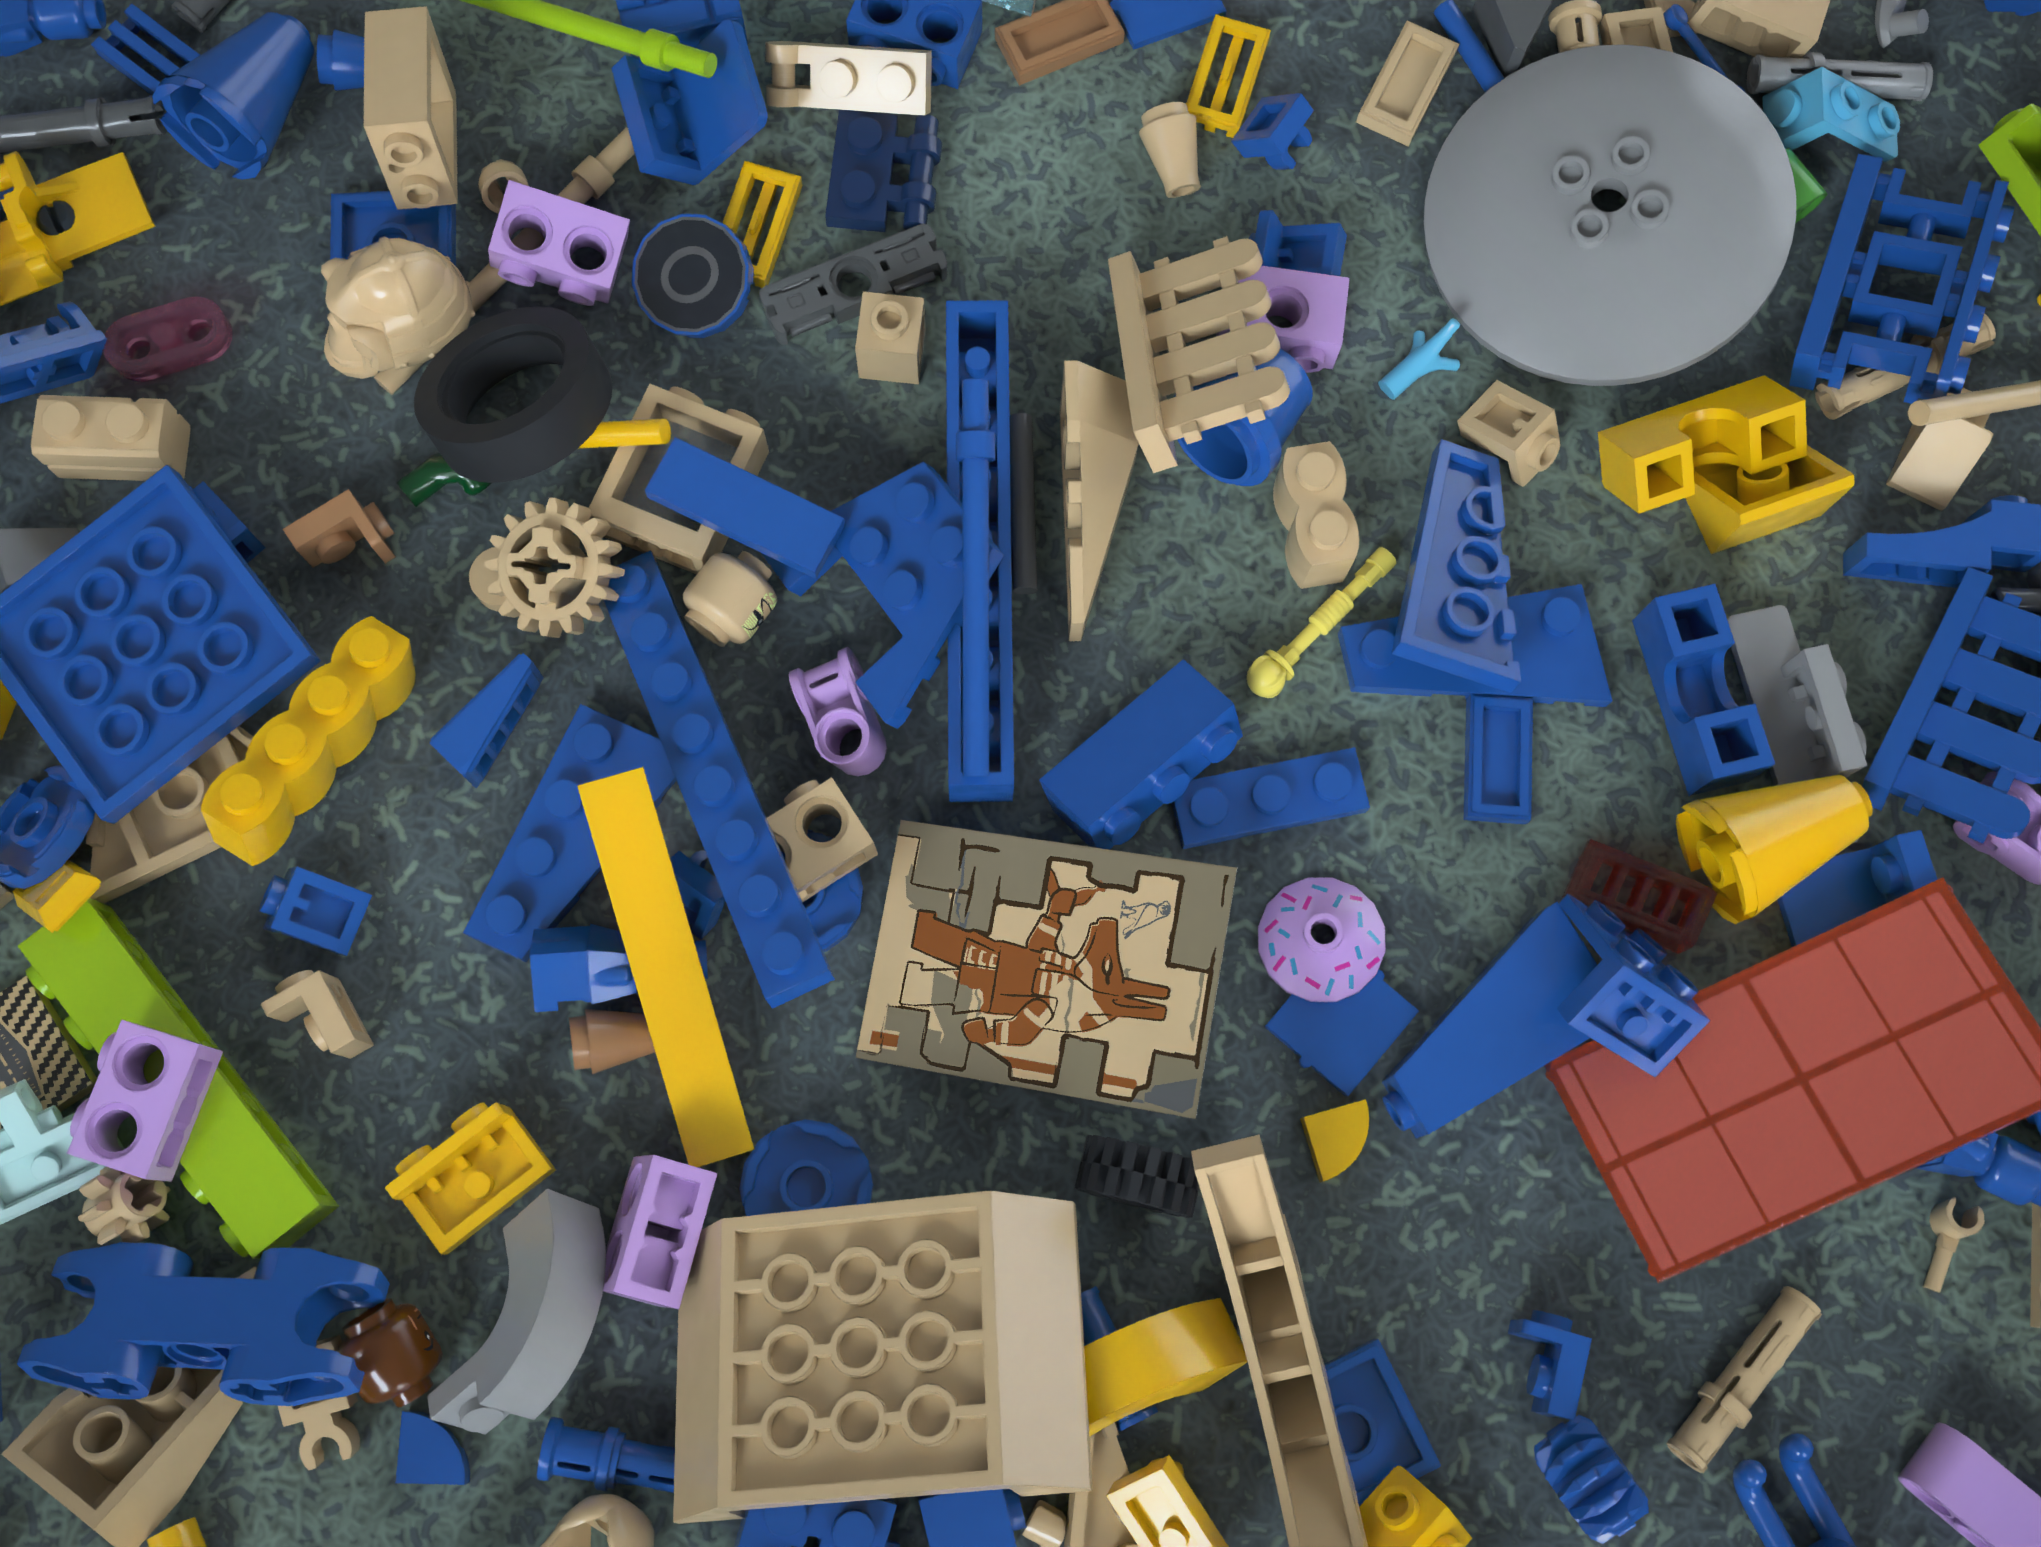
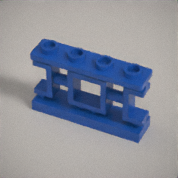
(1852, 274)

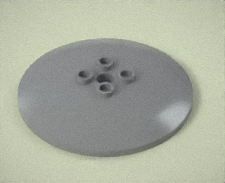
(1623, 289)

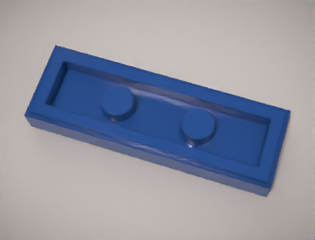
(745, 507)

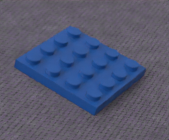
(144, 644)

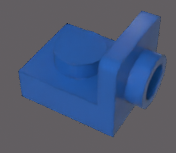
(314, 909)
(1559, 1373)

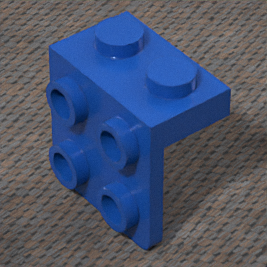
(690, 122)

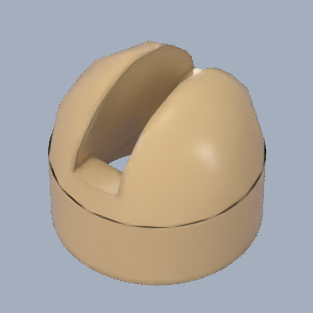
(488, 184)

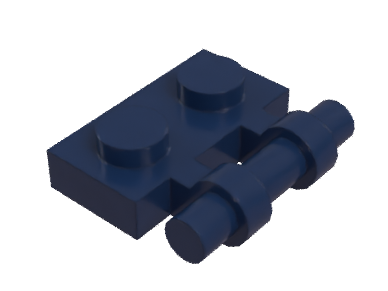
(863, 171)

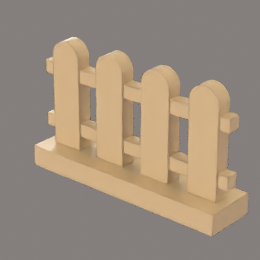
(1145, 334)

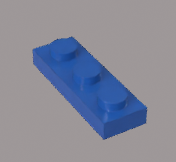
(1270, 798)

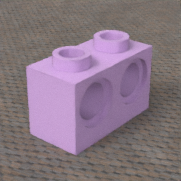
(565, 228)
(162, 1109)
(657, 1230)

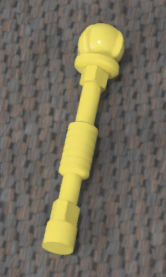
(1271, 670)

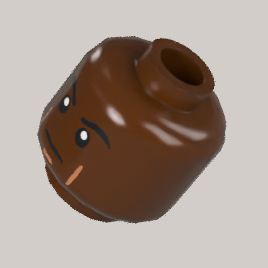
(393, 1351)

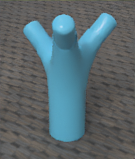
(1421, 360)

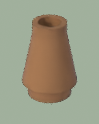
(608, 1039)

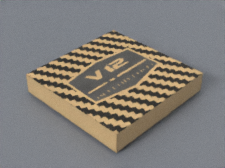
(40, 1049)

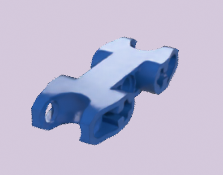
(252, 1329)

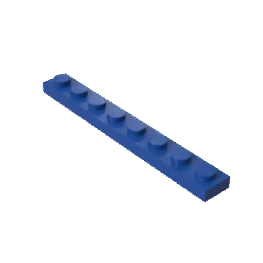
(716, 786)

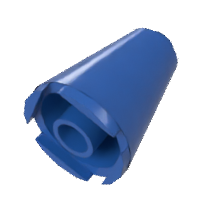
(238, 94)

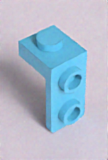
(1832, 105)

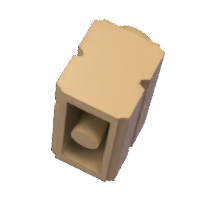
(109, 437)

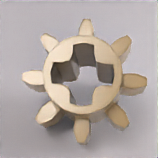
(123, 1206)

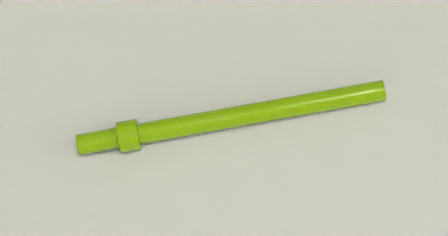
(654, 47)

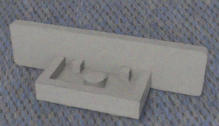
(1796, 698)

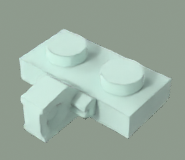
(35, 1153)

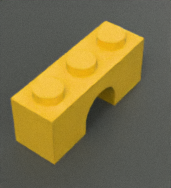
(1743, 425)

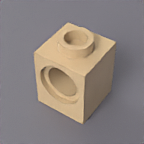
(890, 337)

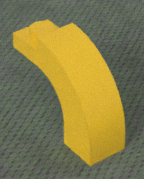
(1160, 1360)

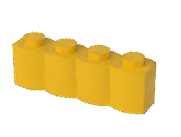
(298, 751)

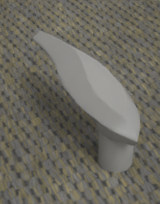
(1894, 22)

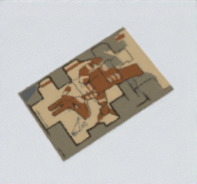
(1048, 966)

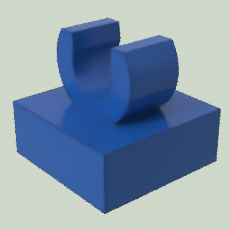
(1273, 127)
(698, 891)

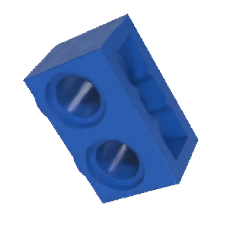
(916, 26)

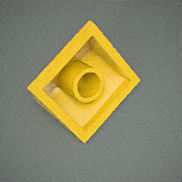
(1743, 507)

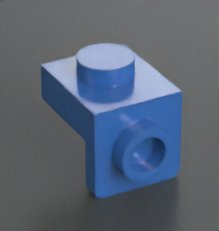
(1300, 247)

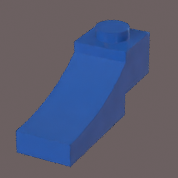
(1997, 536)

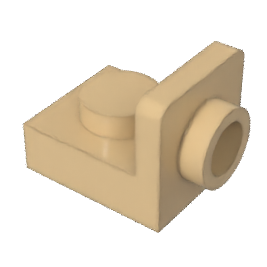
(1513, 429)
(332, 1017)

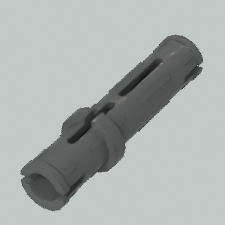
(93, 122)

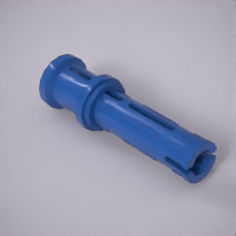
(604, 1458)

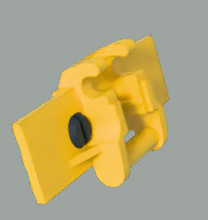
(63, 220)

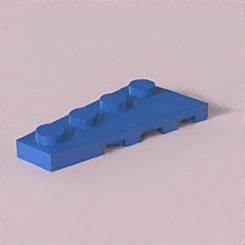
(1457, 574)
(1551, 644)
(553, 846)

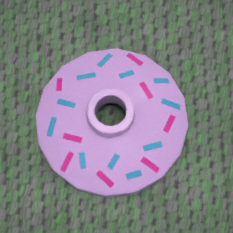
(1316, 969)

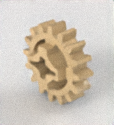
(547, 540)

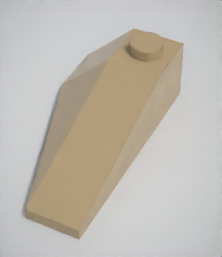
(1096, 472)
(126, 1459)

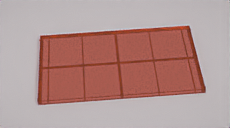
(1810, 1081)

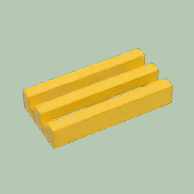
(1213, 116)
(772, 178)

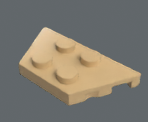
(164, 828)

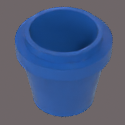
(1246, 451)

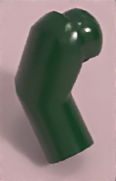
(431, 477)

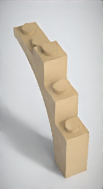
(1280, 1346)

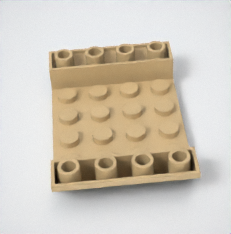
(881, 1355)

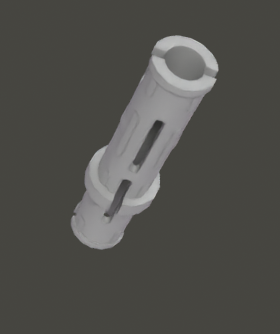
(1882, 79)

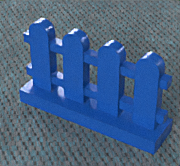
(1962, 734)

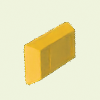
(58, 896)

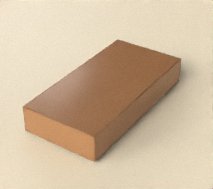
(1058, 37)

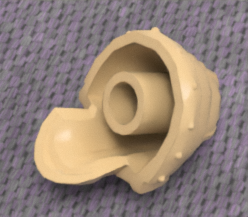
(392, 307)

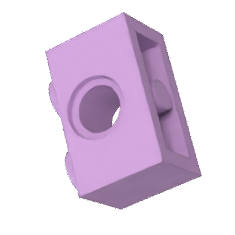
(1313, 306)

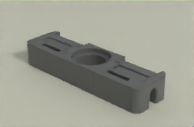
(813, 296)

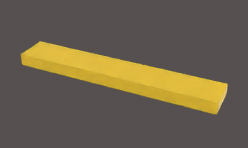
(666, 967)

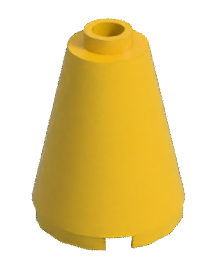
(1770, 838)

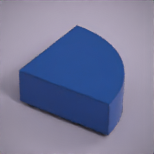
(429, 1452)

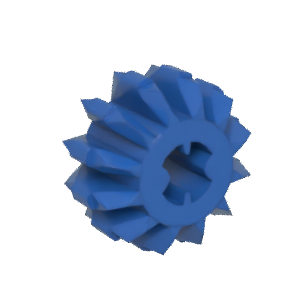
(1591, 1479)

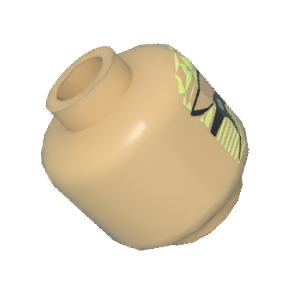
(729, 598)

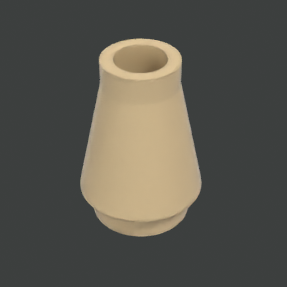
(1172, 145)

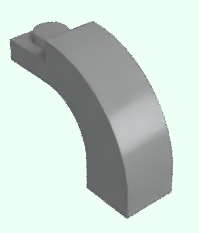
(545, 1322)

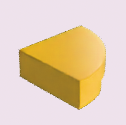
(1336, 1137)

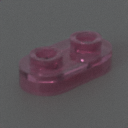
(170, 335)

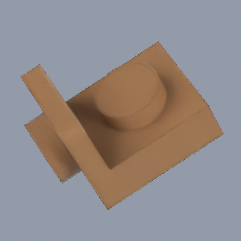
(334, 528)

